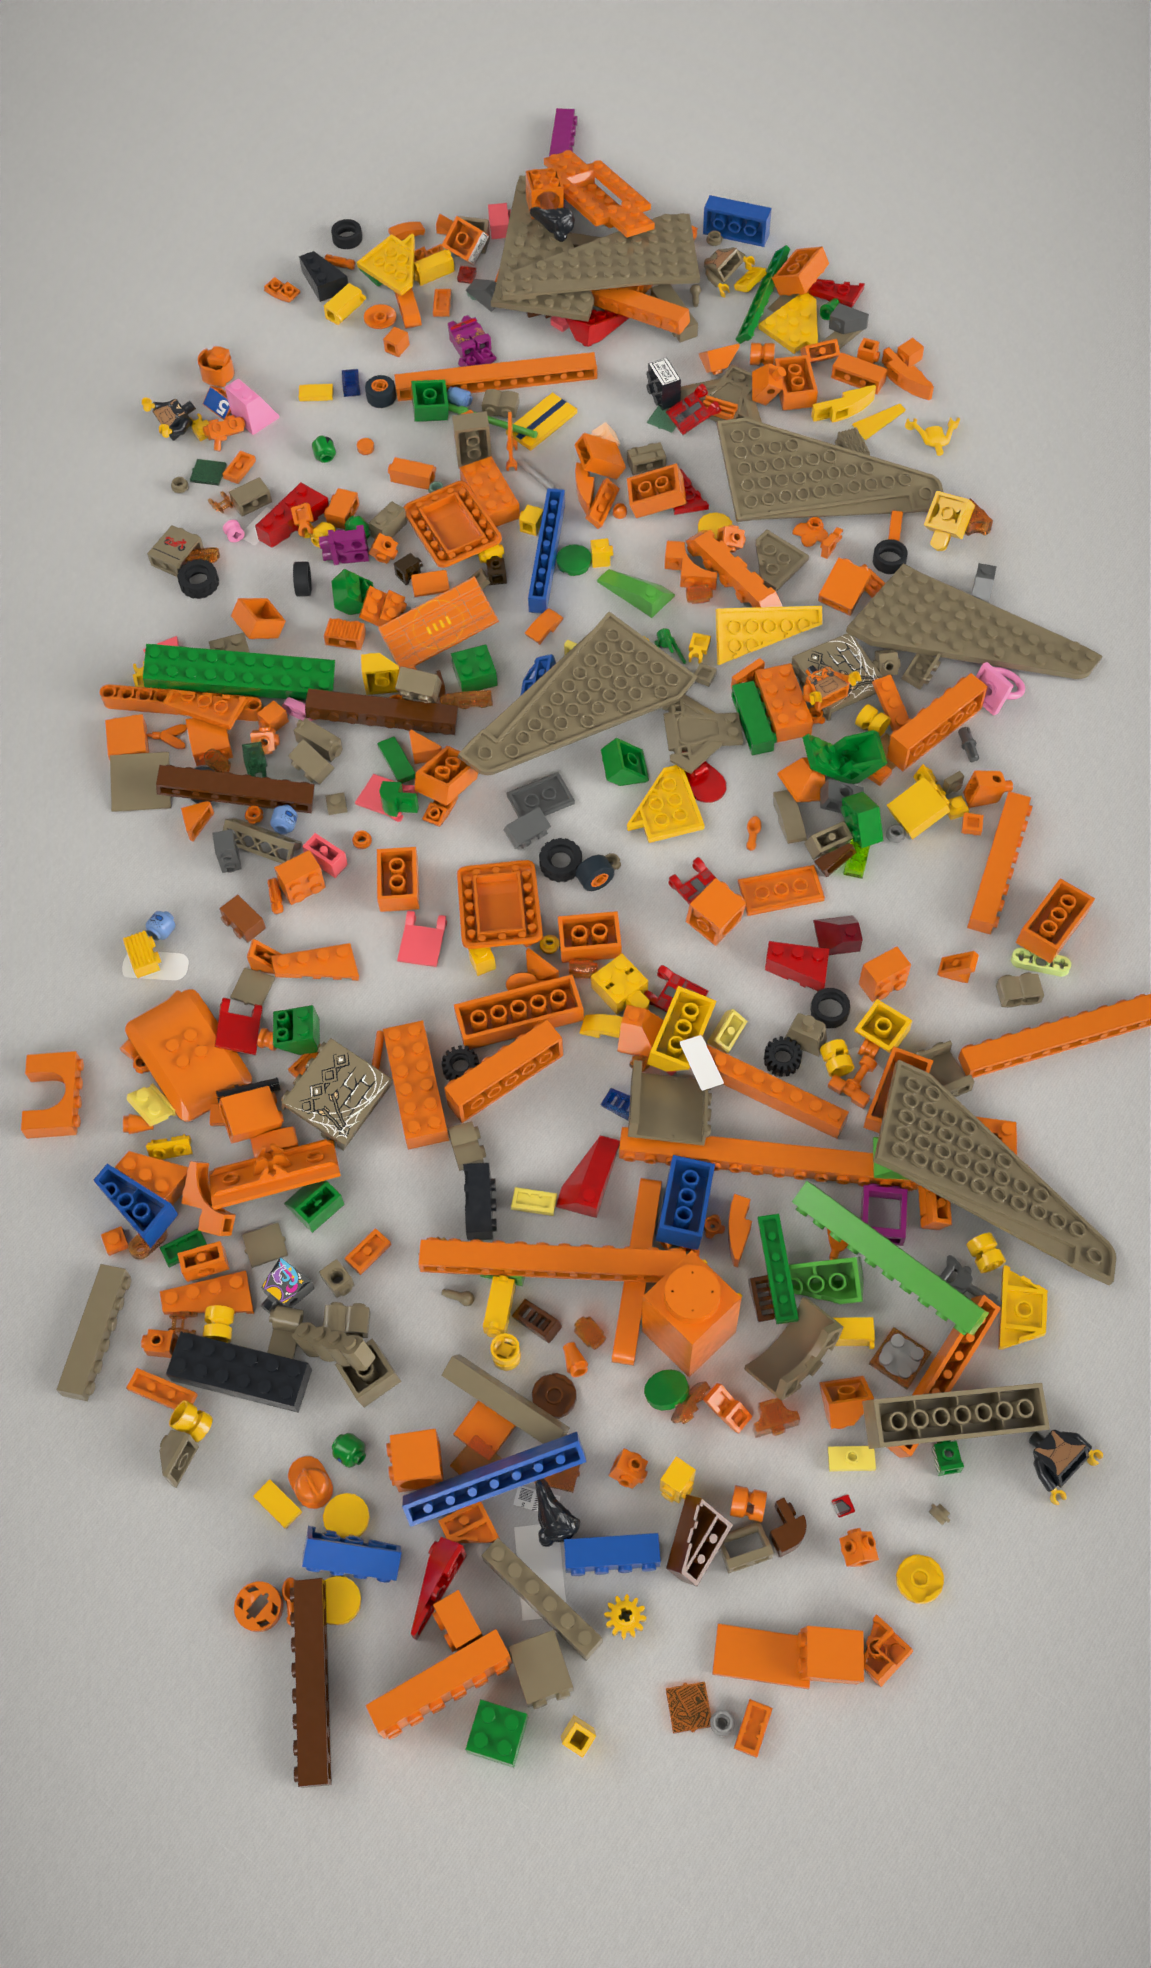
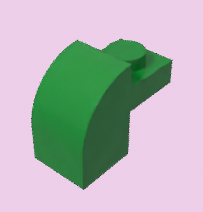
(396, 801)

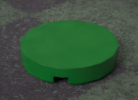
(574, 560)
(666, 1389)

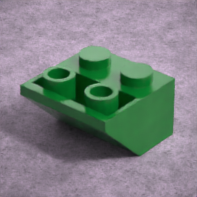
(349, 592)
(297, 1030)
(315, 1204)

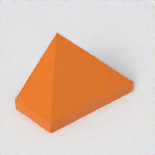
(539, 967)

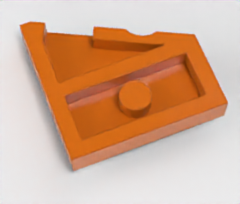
(469, 1525)

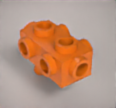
(220, 430)

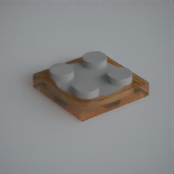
(900, 1358)

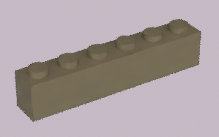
(94, 1333)
(542, 1599)

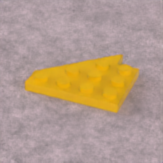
(391, 263)
(793, 323)
(667, 807)

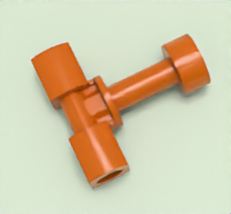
(852, 1087)

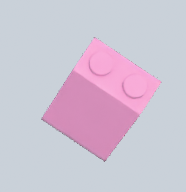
(250, 406)

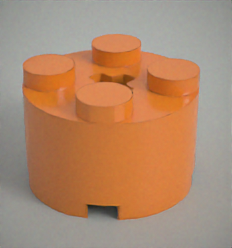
(215, 374)

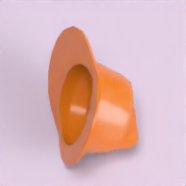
(310, 1482)

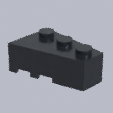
(322, 276)
(479, 1201)

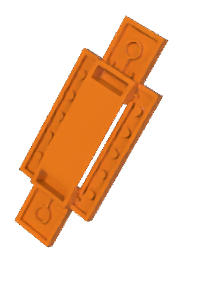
(593, 202)

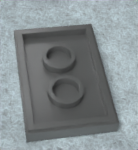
(547, 793)

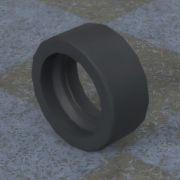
(346, 225)
(889, 545)
(302, 578)
(834, 994)

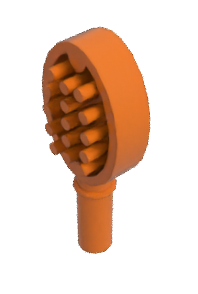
(520, 980)

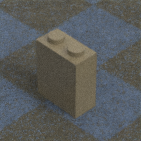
(541, 1669)

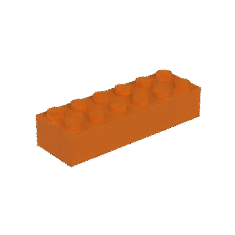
(936, 721)
(518, 1011)
(504, 1071)
(415, 1085)
(439, 1684)

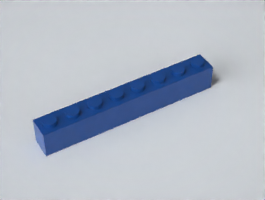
(546, 551)
(493, 1479)

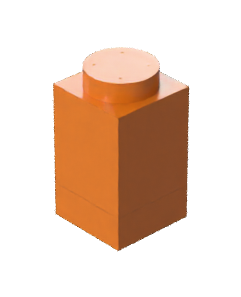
(690, 1313)

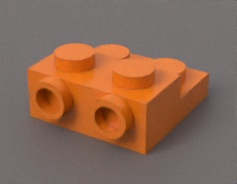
(382, 606)

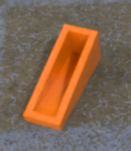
(895, 525)

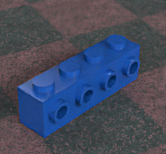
(612, 1553)

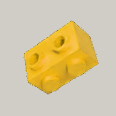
(677, 1481)

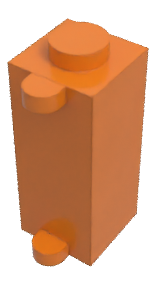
(411, 473)

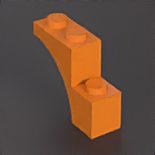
(691, 574)
(198, 1194)

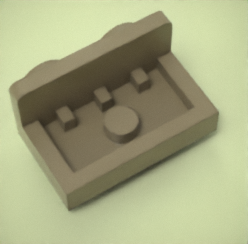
(920, 668)

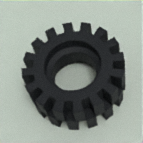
(455, 1055)
(782, 1067)

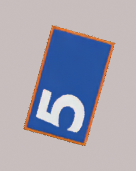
(217, 402)

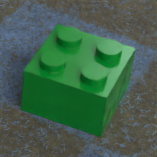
(429, 400)
(474, 669)
(862, 819)
(497, 1733)

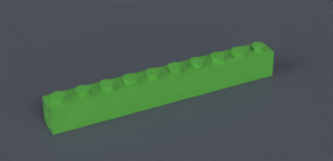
(892, 1259)

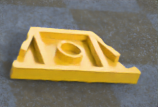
(1022, 1310)

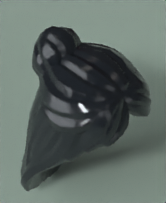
(556, 221)
(555, 1520)

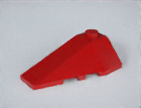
(588, 1181)
(441, 1569)

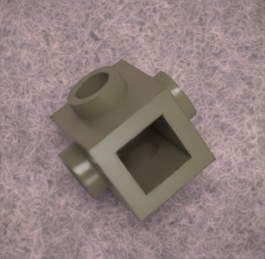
(887, 662)

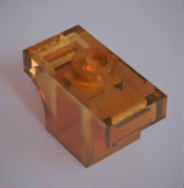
(979, 521)
(774, 1418)

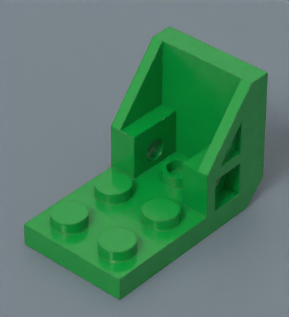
(847, 760)

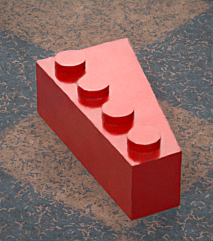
(279, 521)

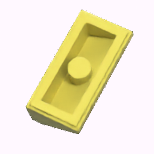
(727, 1031)

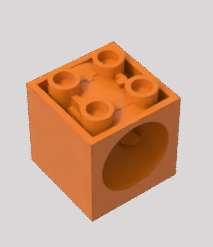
(544, 189)
(715, 911)
(415, 1460)

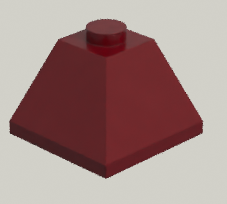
(838, 934)

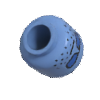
(283, 819)
(160, 925)

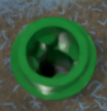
(828, 308)

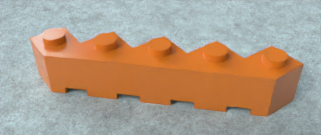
(732, 570)

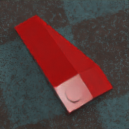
(597, 328)

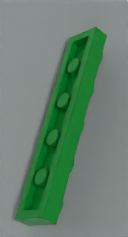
(777, 1269)

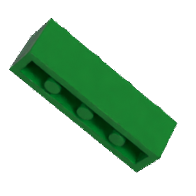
(753, 718)

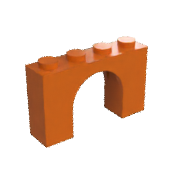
(63, 1117)

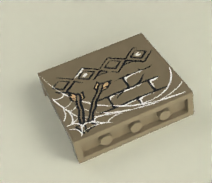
(843, 656)
(336, 1092)

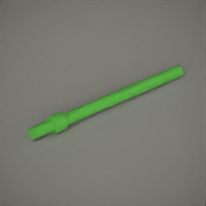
(528, 432)

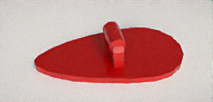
(706, 783)

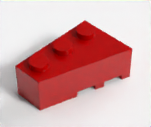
(799, 963)

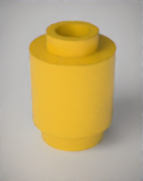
(497, 550)

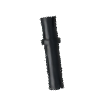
(239, 1089)

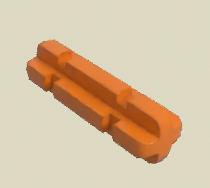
(340, 261)
(275, 896)

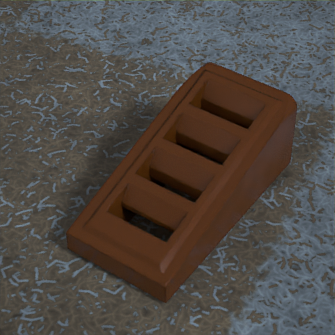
(832, 861)
(752, 1286)
(549, 1327)

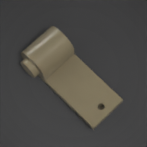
(284, 1324)

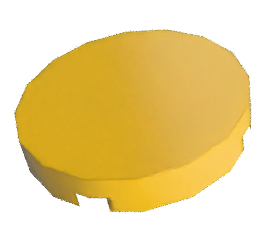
(713, 522)
(346, 1515)
(919, 1579)
(342, 1600)

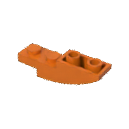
(907, 378)

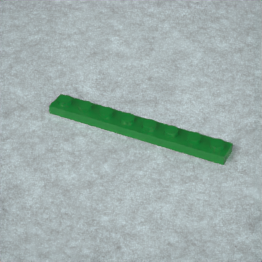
(761, 298)

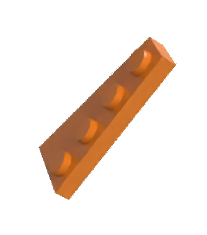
(208, 708)
(321, 962)
(227, 1290)

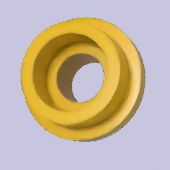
(549, 949)

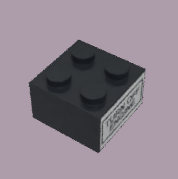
(663, 383)

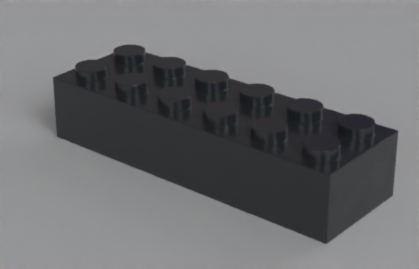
(239, 1371)

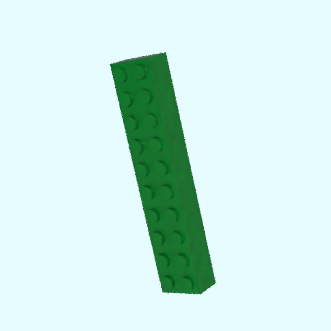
(235, 672)

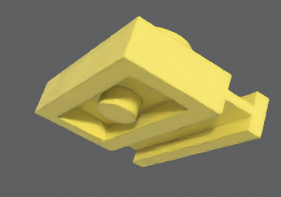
(151, 1104)

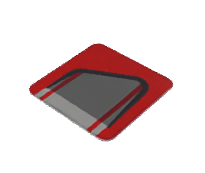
(843, 1506)

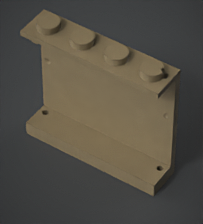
(668, 1108)

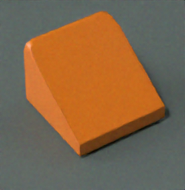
(443, 224)

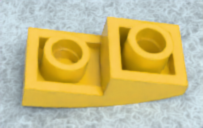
(604, 1024)

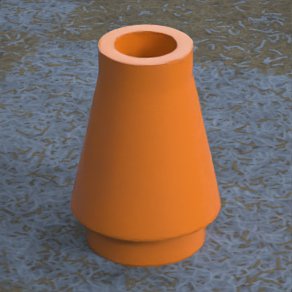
(135, 1124)
(575, 1361)

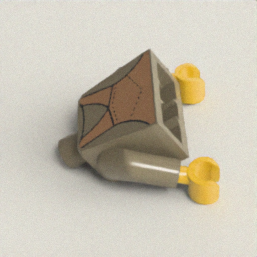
(723, 264)

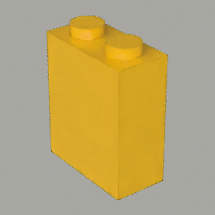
(919, 807)

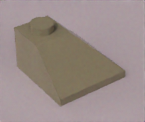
(176, 1454)

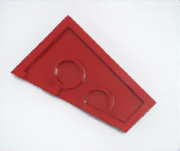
(828, 289)
(693, 499)

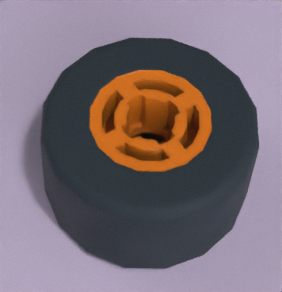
(380, 391)
(595, 872)

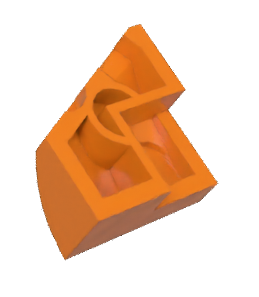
(884, 1652)

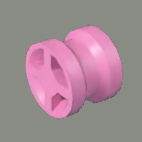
(233, 531)

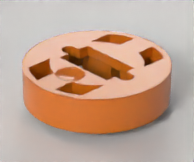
(265, 1614)

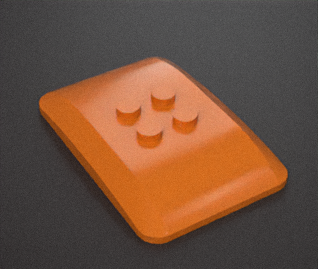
(452, 524)
(499, 904)
(181, 1054)

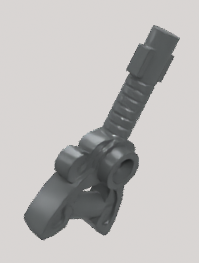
(964, 1279)

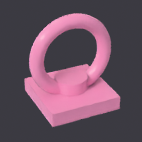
(999, 687)

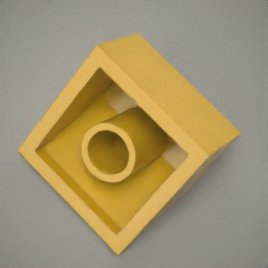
(378, 674)
(884, 1026)

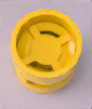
(872, 720)
(837, 1058)
(985, 1251)
(218, 1321)
(505, 1351)
(188, 1419)

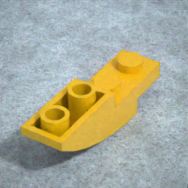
(845, 407)

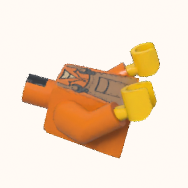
(827, 686)

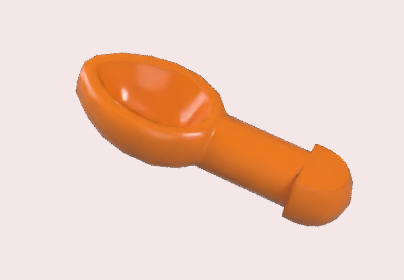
(753, 827)
(288, 1583)

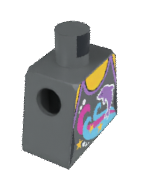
(285, 1286)

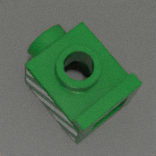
(944, 1464)

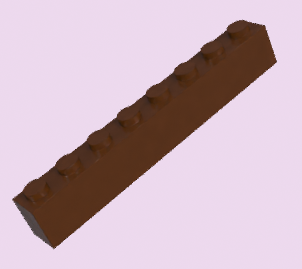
(381, 711)
(234, 788)
(312, 1684)

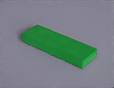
(396, 760)

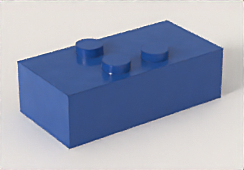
(737, 220)
(685, 1202)

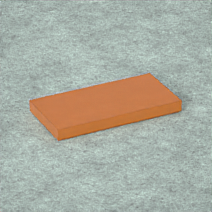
(781, 890)
(757, 1656)

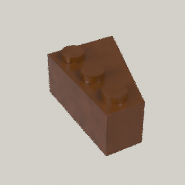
(696, 1540)

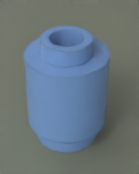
(459, 396)

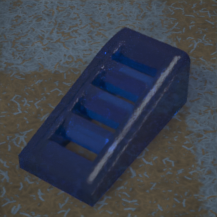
(350, 382)
(622, 1112)

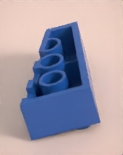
(138, 1205)
(350, 1556)

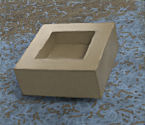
(481, 578)
(705, 674)
(953, 783)
(336, 803)

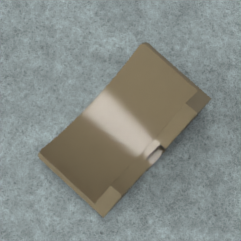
(796, 1351)

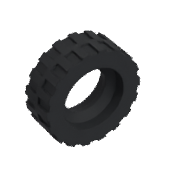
(202, 589)
(560, 846)

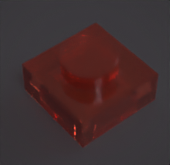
(466, 274)

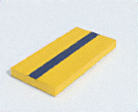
(545, 419)

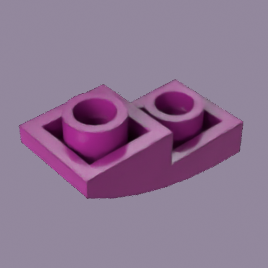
(479, 357)

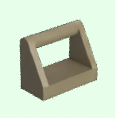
(750, 1558)

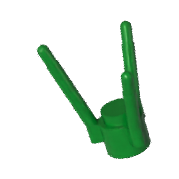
(666, 640)

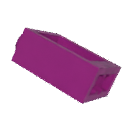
(896, 1236)

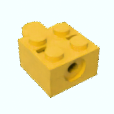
(947, 518)
(620, 985)

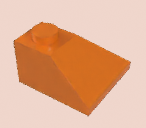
(718, 358)
(802, 781)
(638, 1031)
(844, 1400)

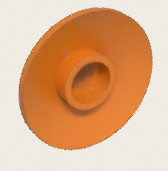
(380, 316)

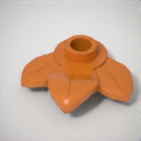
(811, 531)

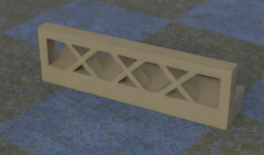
(264, 835)

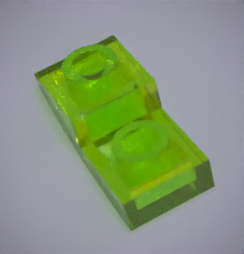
(856, 864)

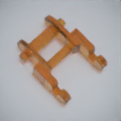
(217, 507)
(183, 1315)

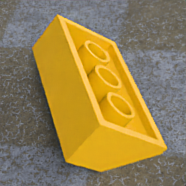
(684, 1020)

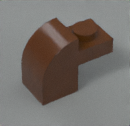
(791, 1533)

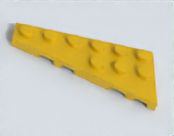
(751, 629)

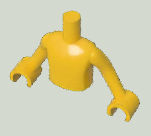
(934, 435)

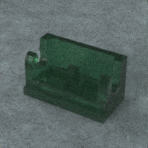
(254, 759)

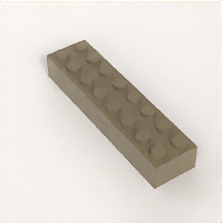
(955, 1415)

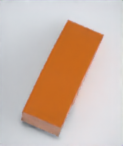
(584, 487)
(738, 1227)

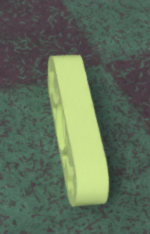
(1033, 966)

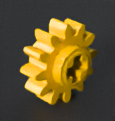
(621, 1625)

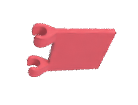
(371, 798)
(421, 944)

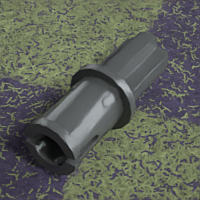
(968, 744)

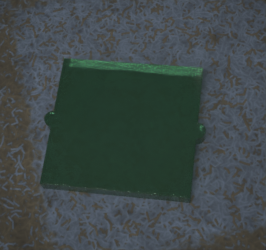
(661, 420)
(208, 472)

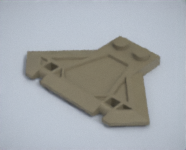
(732, 387)
(698, 732)

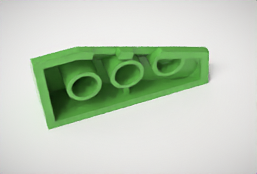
(638, 592)
(829, 1280)

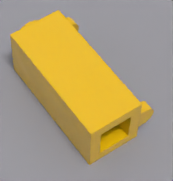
(433, 267)
(343, 303)
(499, 1306)
(856, 1331)

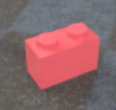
(498, 220)
(326, 854)

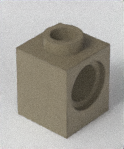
(333, 1271)

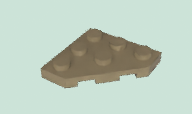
(777, 559)

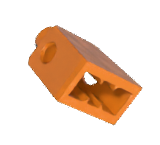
(767, 383)
(986, 788)

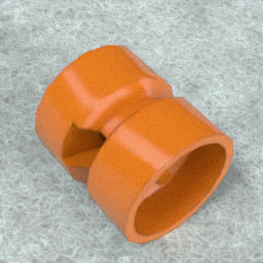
(762, 354)
(740, 1500)

